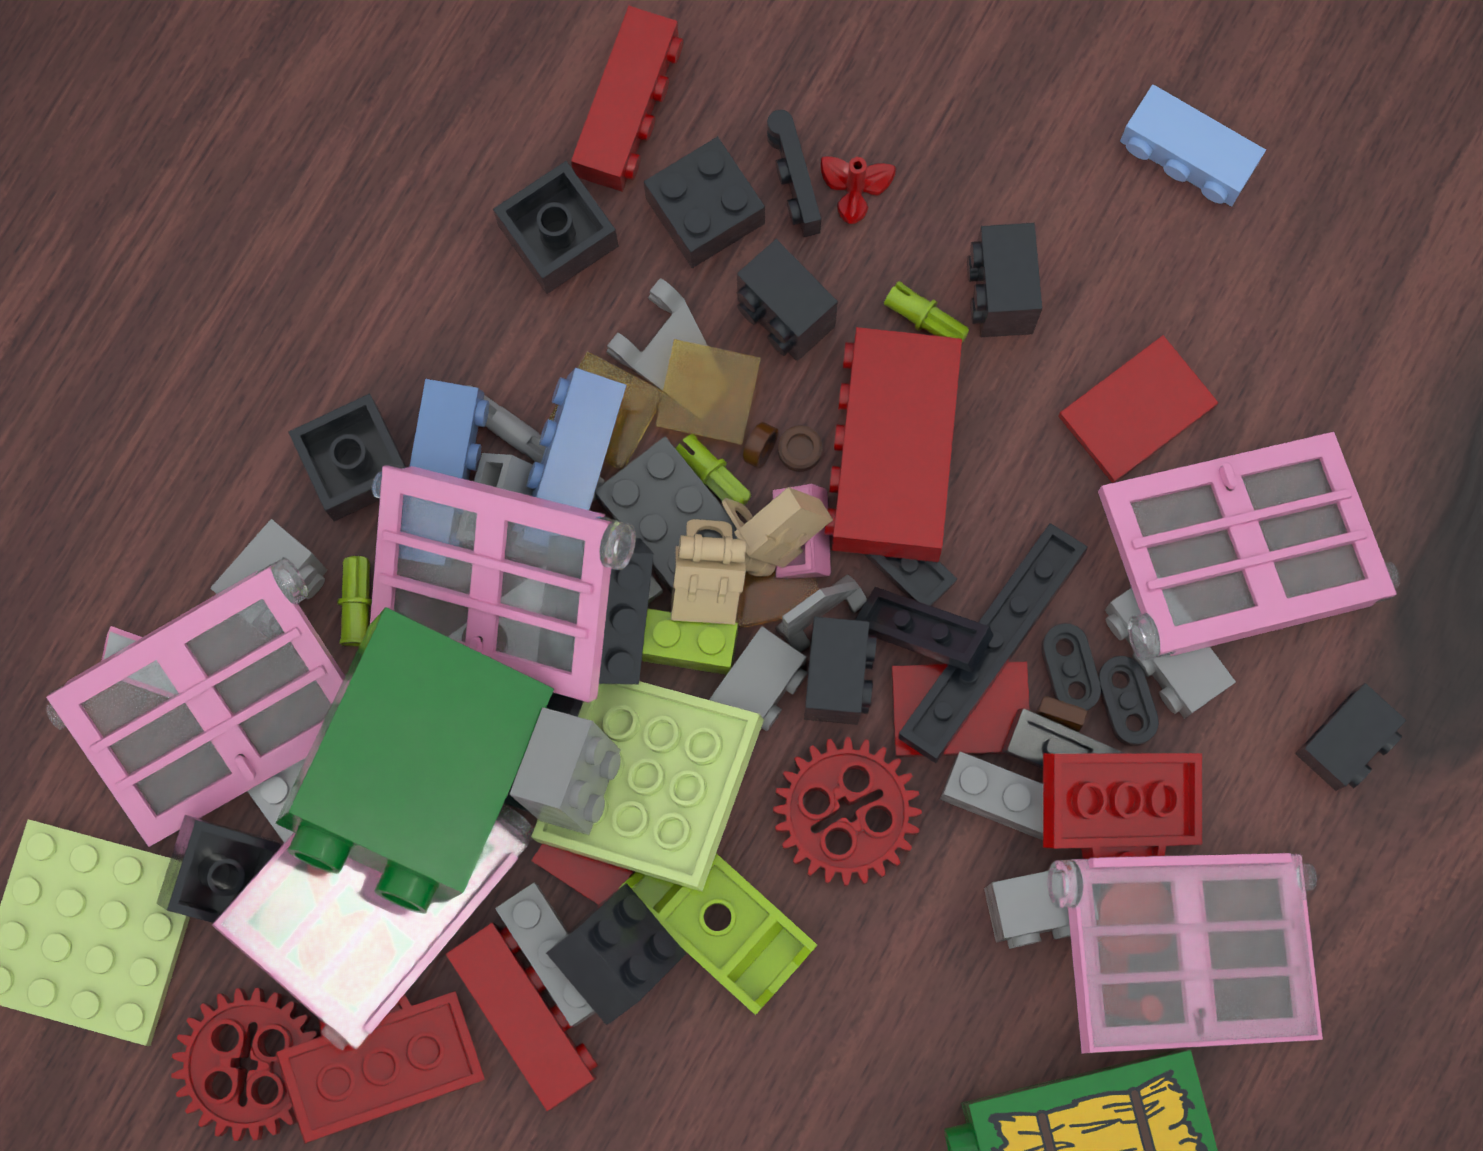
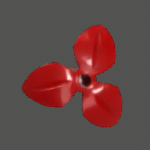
(856, 179)

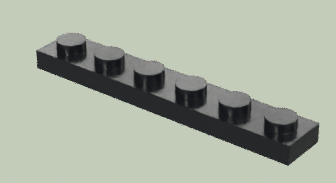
(1010, 620)

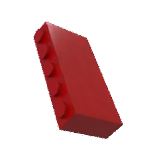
(895, 444)

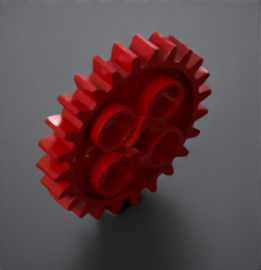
(826, 775)
(207, 1058)

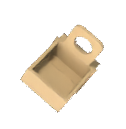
(778, 529)
(708, 574)

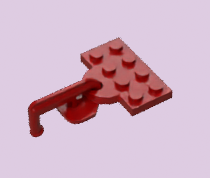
(1122, 802)
(402, 1063)

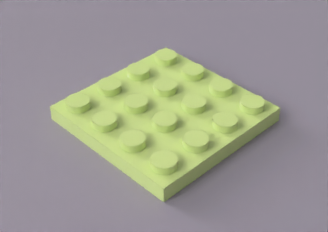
(672, 783)
(87, 933)

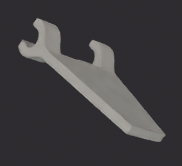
(654, 360)
(817, 605)

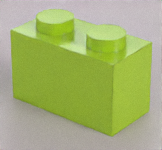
(689, 644)

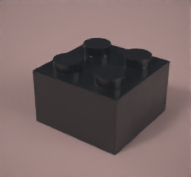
(704, 202)
(556, 227)
(1006, 280)
(785, 301)
(345, 455)
(837, 671)
(211, 867)
(616, 954)

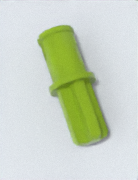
(924, 313)
(713, 472)
(355, 600)

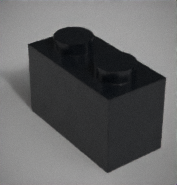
(1351, 738)

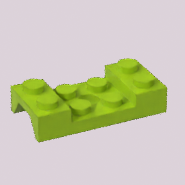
(749, 955)

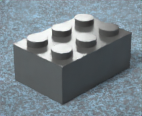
(658, 499)

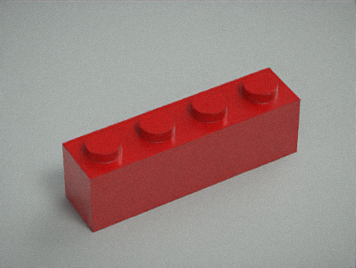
(626, 98)
(522, 1016)

